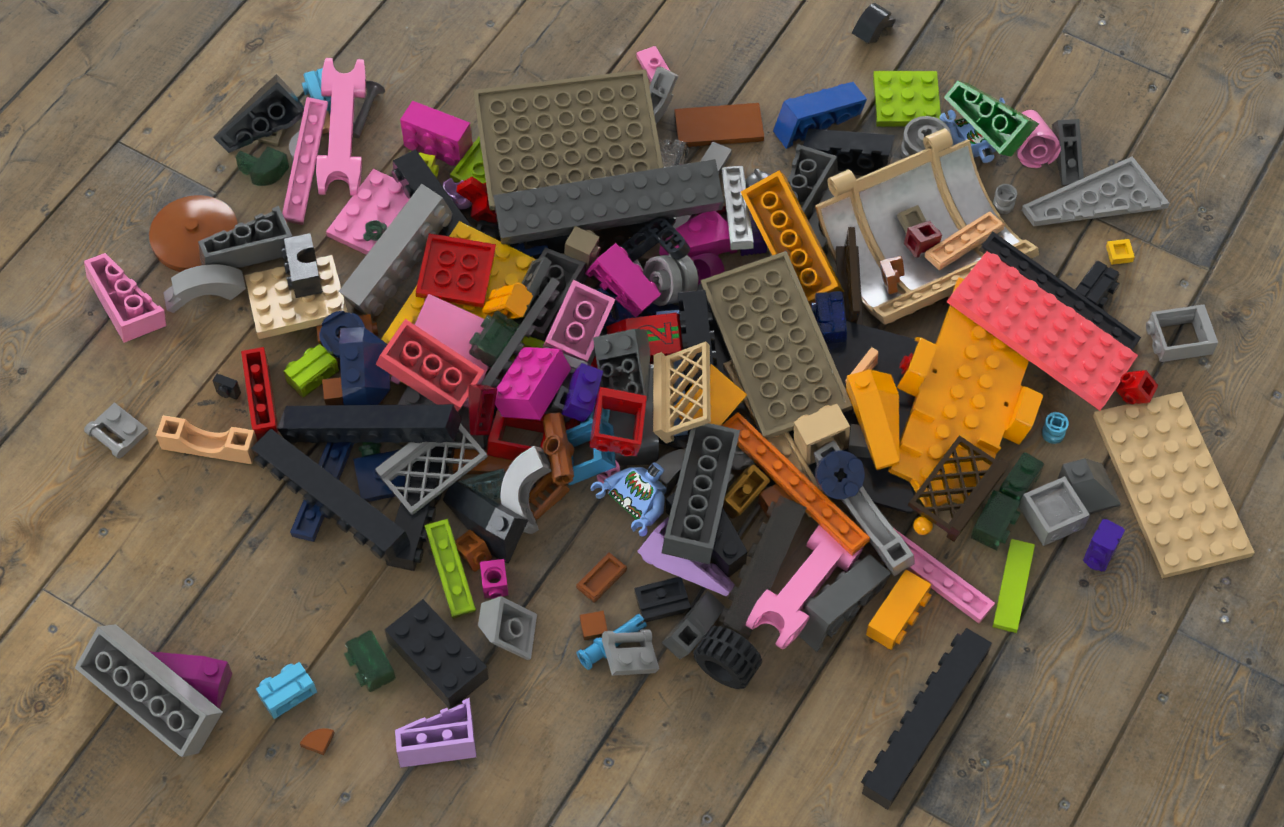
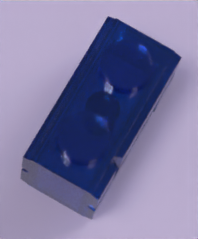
(830, 316)

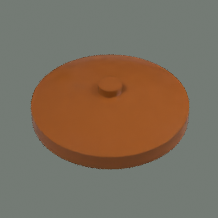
(184, 223)

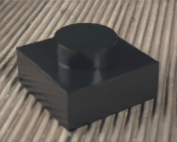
(226, 386)

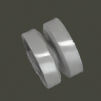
(916, 131)
(671, 277)

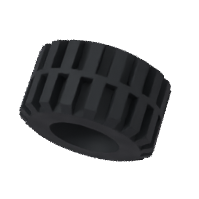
(727, 657)

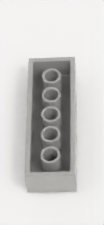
(396, 252)
(148, 690)

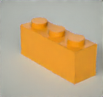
(899, 610)

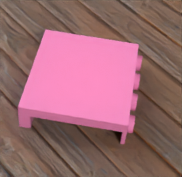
(451, 327)

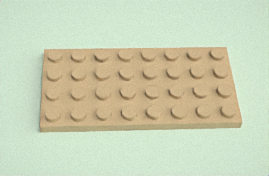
(1173, 485)

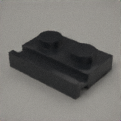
(662, 599)

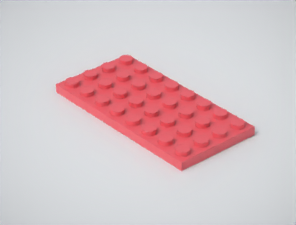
(1043, 329)

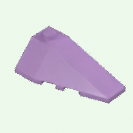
(703, 574)

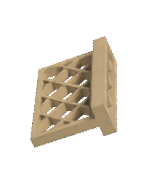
(665, 394)

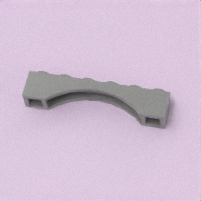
(882, 535)

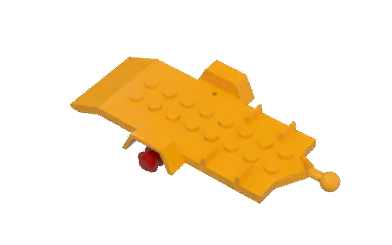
(963, 398)

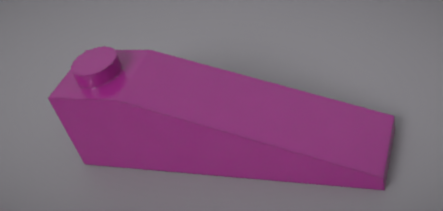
(203, 673)

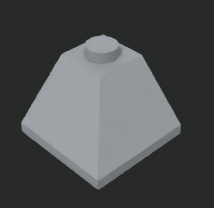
(508, 626)

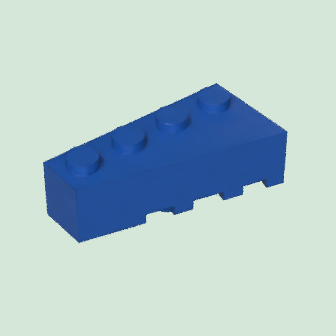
(817, 111)

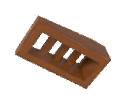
(548, 502)

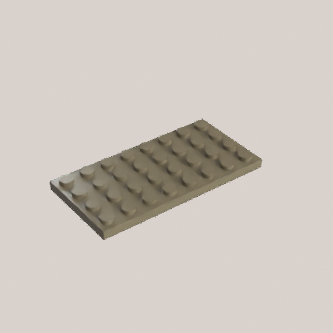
(774, 343)

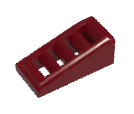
(481, 400)

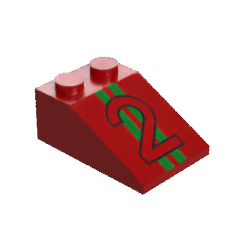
(662, 332)

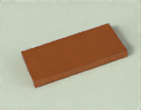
(719, 124)

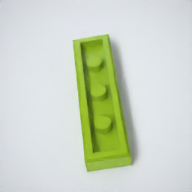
(450, 568)
(1013, 586)

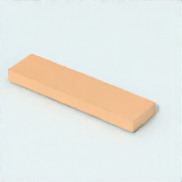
(964, 240)

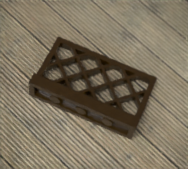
(849, 277)
(977, 494)

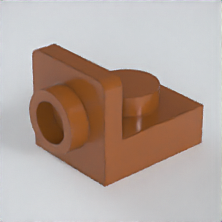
(891, 271)
(473, 549)

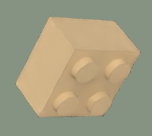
(819, 429)

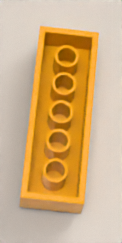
(789, 230)

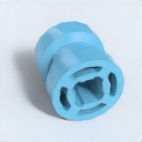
(1055, 427)

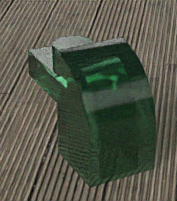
(265, 169)

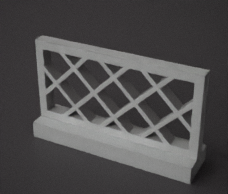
(415, 452)

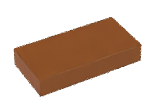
(601, 577)

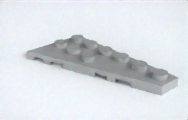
(1109, 192)

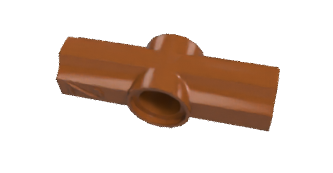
(558, 448)

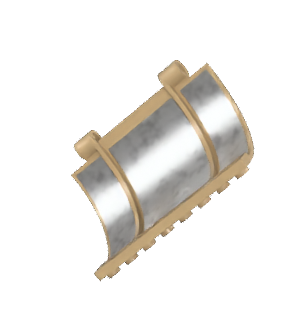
(950, 195)

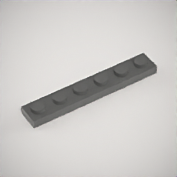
(525, 329)

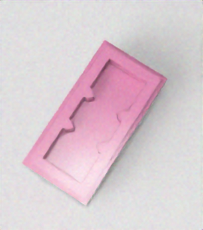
(650, 60)

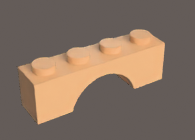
(182, 437)

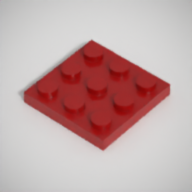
(456, 270)

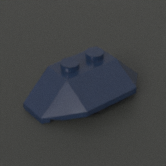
(360, 376)

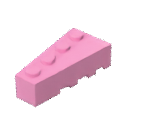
(126, 305)

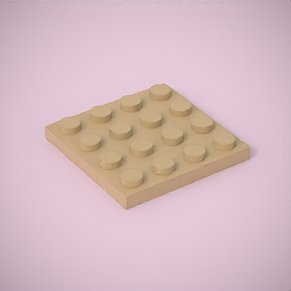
(278, 309)

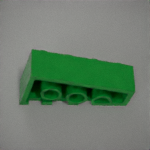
(995, 121)

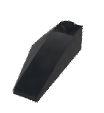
(267, 112)

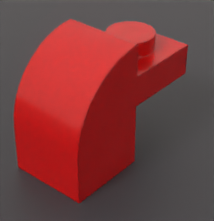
(477, 194)

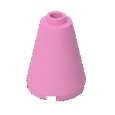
(1040, 146)

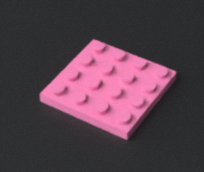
(376, 199)

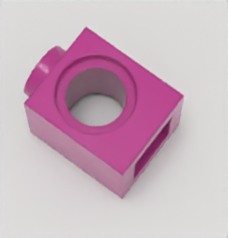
(492, 570)

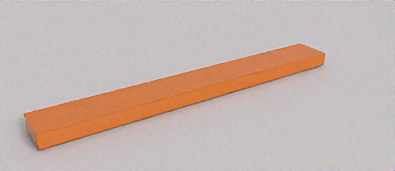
(798, 486)

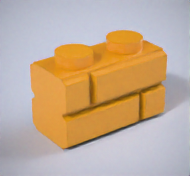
(509, 300)

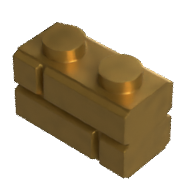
(744, 490)

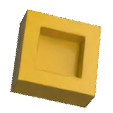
(1120, 251)

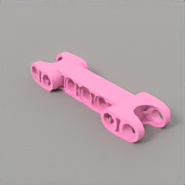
(343, 90)
(786, 608)

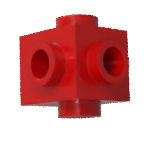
(1137, 387)

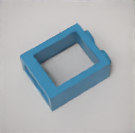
(602, 460)

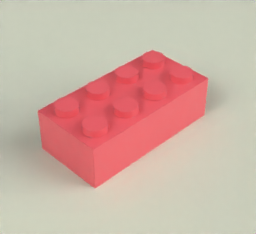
(429, 366)

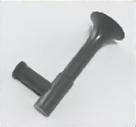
(373, 89)

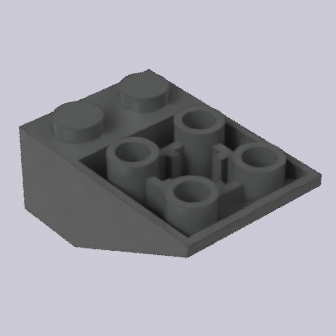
(624, 360)

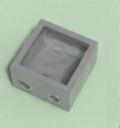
(1054, 511)

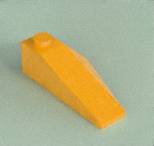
(877, 411)

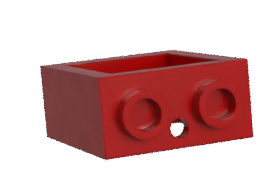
(621, 402)
(509, 450)

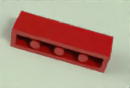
(259, 391)

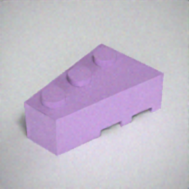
(438, 738)

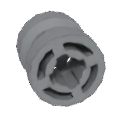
(1005, 198)

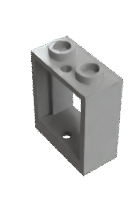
(1194, 314)

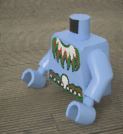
(963, 130)
(637, 493)

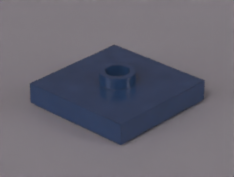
(369, 482)

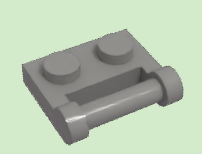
(121, 425)
(630, 660)

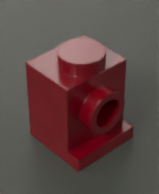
(922, 238)

